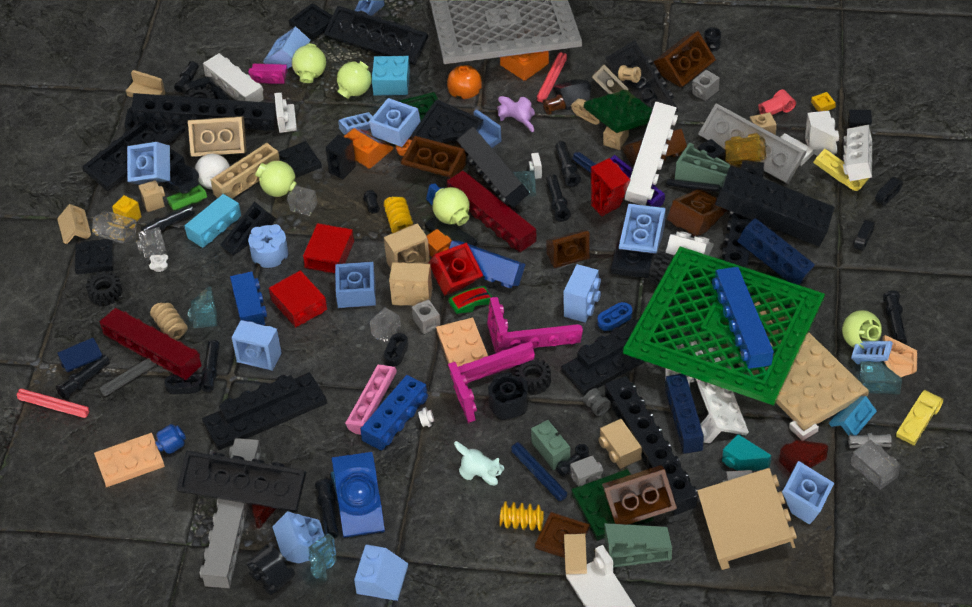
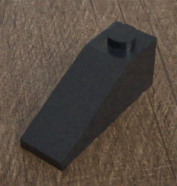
(238, 237)

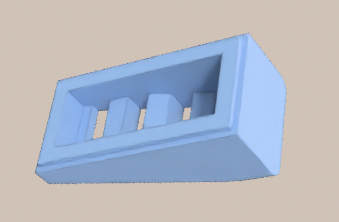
(348, 123)
(859, 353)

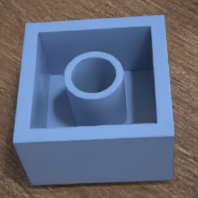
(355, 284)

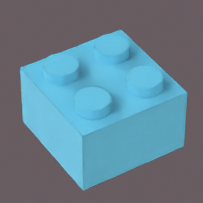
(390, 75)

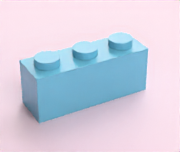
(213, 220)

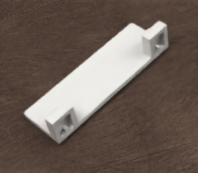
(721, 406)
(600, 584)

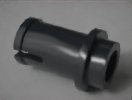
(370, 198)

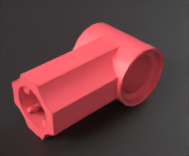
(780, 102)

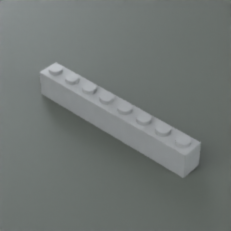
(228, 528)

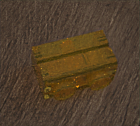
(747, 148)

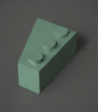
(699, 167)
(637, 544)

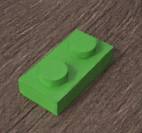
(180, 200)

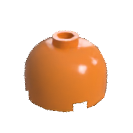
(464, 82)

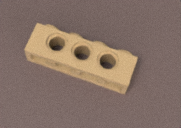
(242, 173)

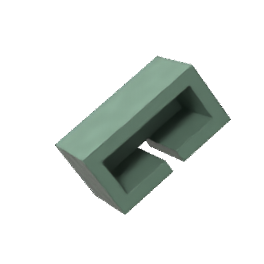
(550, 444)

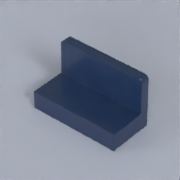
(79, 355)

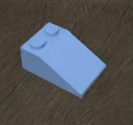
(642, 228)

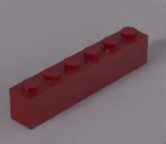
(495, 213)
(150, 343)

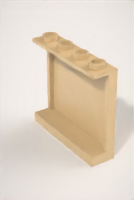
(746, 516)

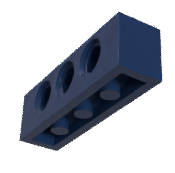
(775, 252)
(684, 413)

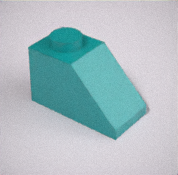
(744, 455)

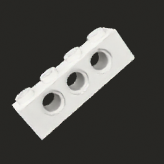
(858, 153)

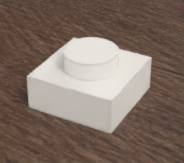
(535, 164)
(803, 434)

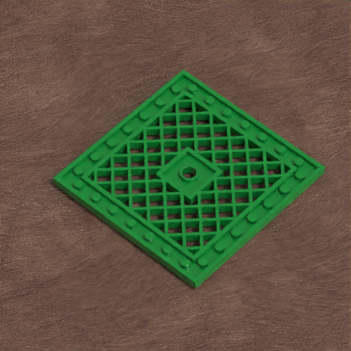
(763, 386)

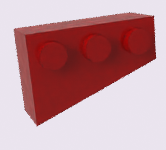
(607, 186)

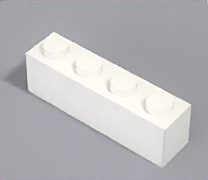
(232, 79)

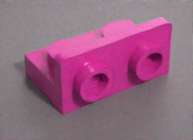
(268, 73)

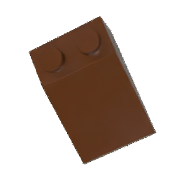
(695, 212)

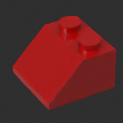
(455, 268)

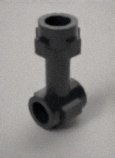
(581, 452)

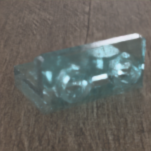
(322, 556)

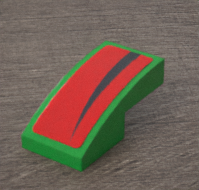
(467, 300)

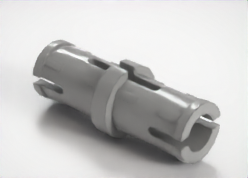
(858, 440)

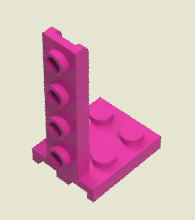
(540, 337)
(484, 367)

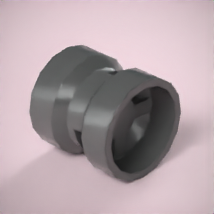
(597, 402)

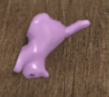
(518, 110)

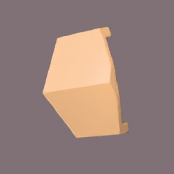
(901, 358)

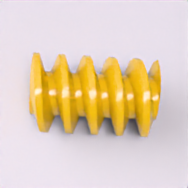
(397, 213)
(521, 516)

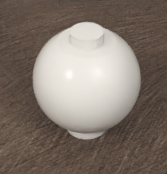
(209, 167)

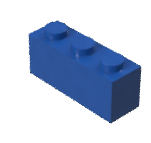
(248, 299)

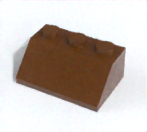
(685, 59)
(676, 146)
(434, 157)
(639, 496)

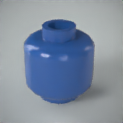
(170, 439)

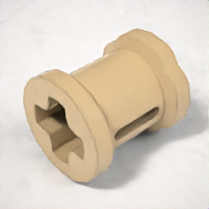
(626, 73)

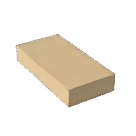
(575, 554)

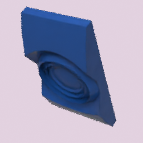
(358, 494)

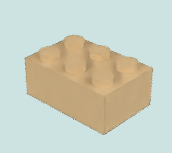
(217, 136)

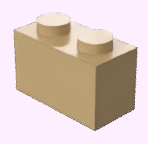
(620, 444)

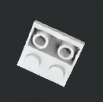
(821, 132)
(684, 239)

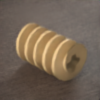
(168, 320)

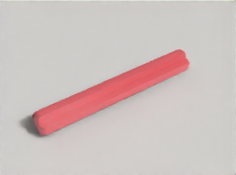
(551, 77)
(53, 403)

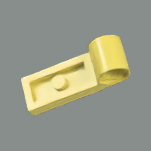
(834, 167)
(919, 417)

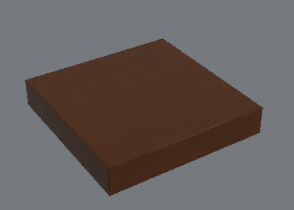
(552, 535)

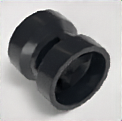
(712, 38)

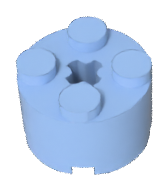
(268, 245)

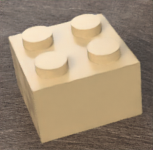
(407, 246)
(410, 283)

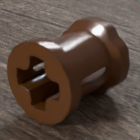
(553, 104)

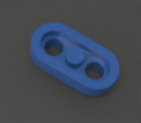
(612, 317)

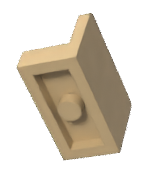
(145, 84)
(72, 223)

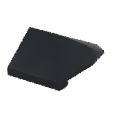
(573, 90)

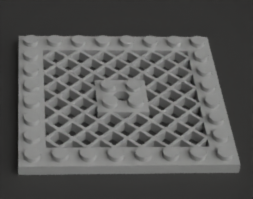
(502, 28)

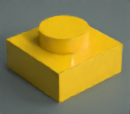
(823, 102)

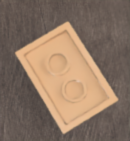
(461, 342)
(129, 459)

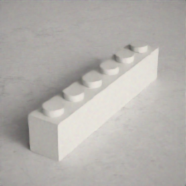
(650, 154)

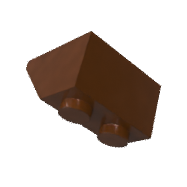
(568, 248)

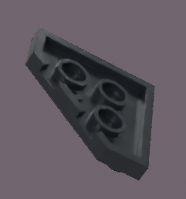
(445, 123)

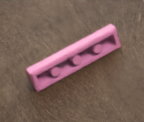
(370, 397)

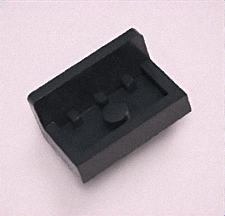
(184, 180)

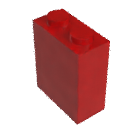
(328, 247)
(298, 298)

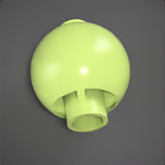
(308, 62)
(353, 79)
(276, 178)
(451, 206)
(861, 327)

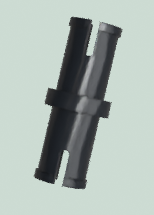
(186, 76)

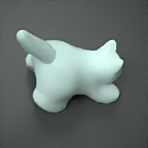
(476, 463)

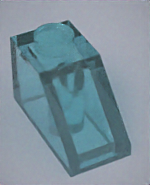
(203, 310)
(879, 378)

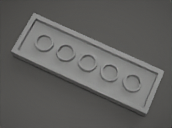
(781, 155)

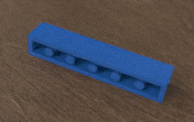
(743, 317)

